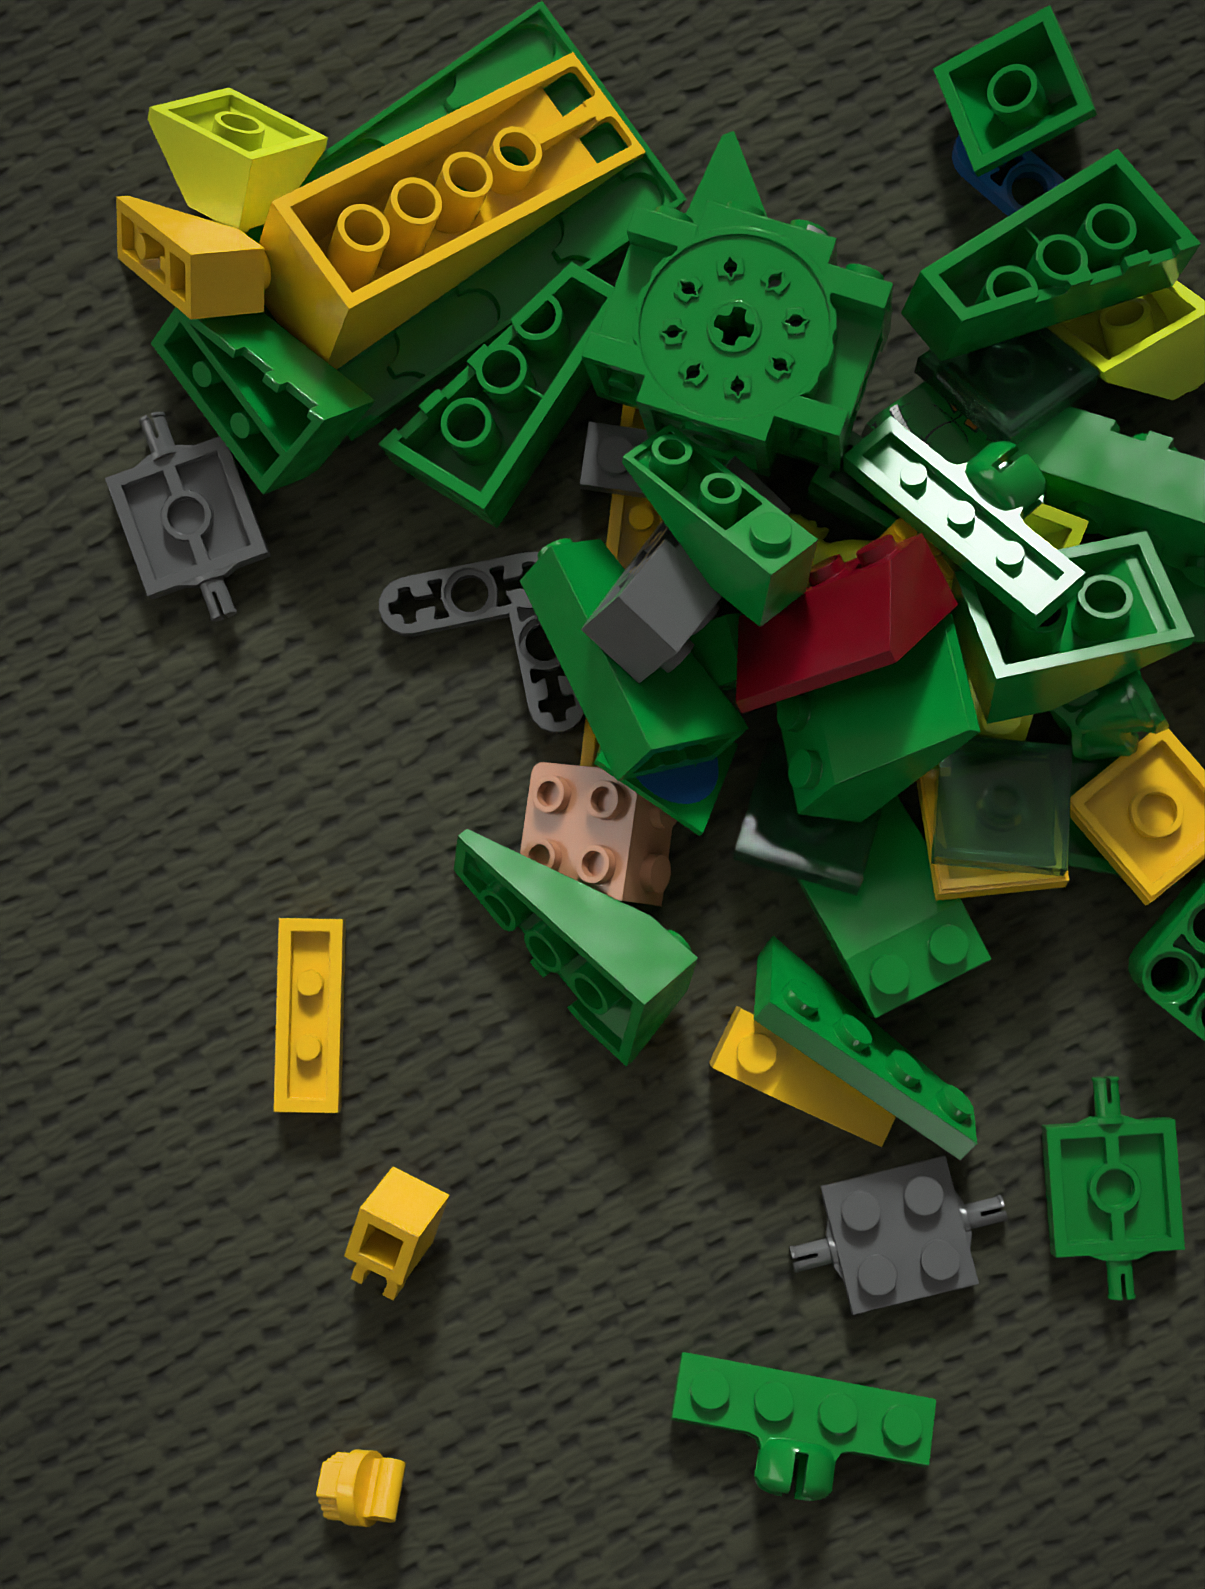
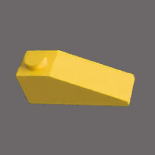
(192, 260)
(783, 1072)

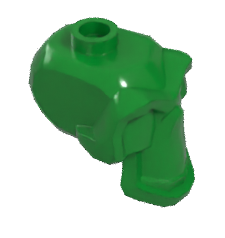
(1109, 718)

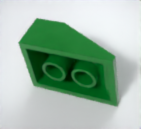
(1101, 634)
(878, 731)
(895, 932)

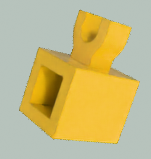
(395, 1229)

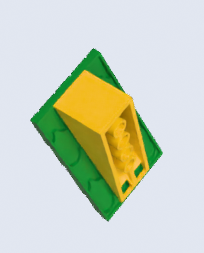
(430, 206)

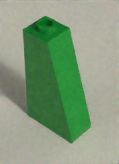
(639, 726)

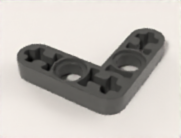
(520, 612)

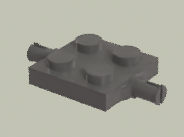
(187, 517)
(898, 1234)

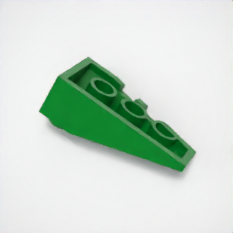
(605, 951)

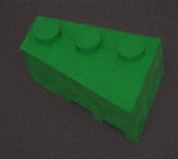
(262, 392)

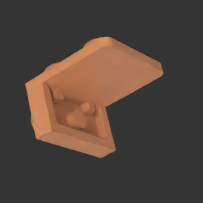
(597, 832)

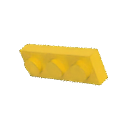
(309, 1015)

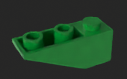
(725, 526)

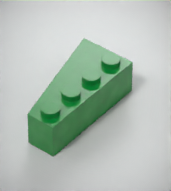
(1054, 260)
(510, 402)
(1124, 484)

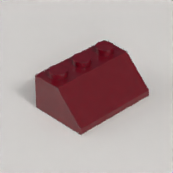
(844, 623)

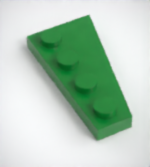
(844, 1040)

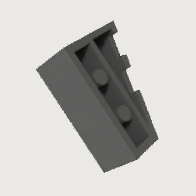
(660, 600)

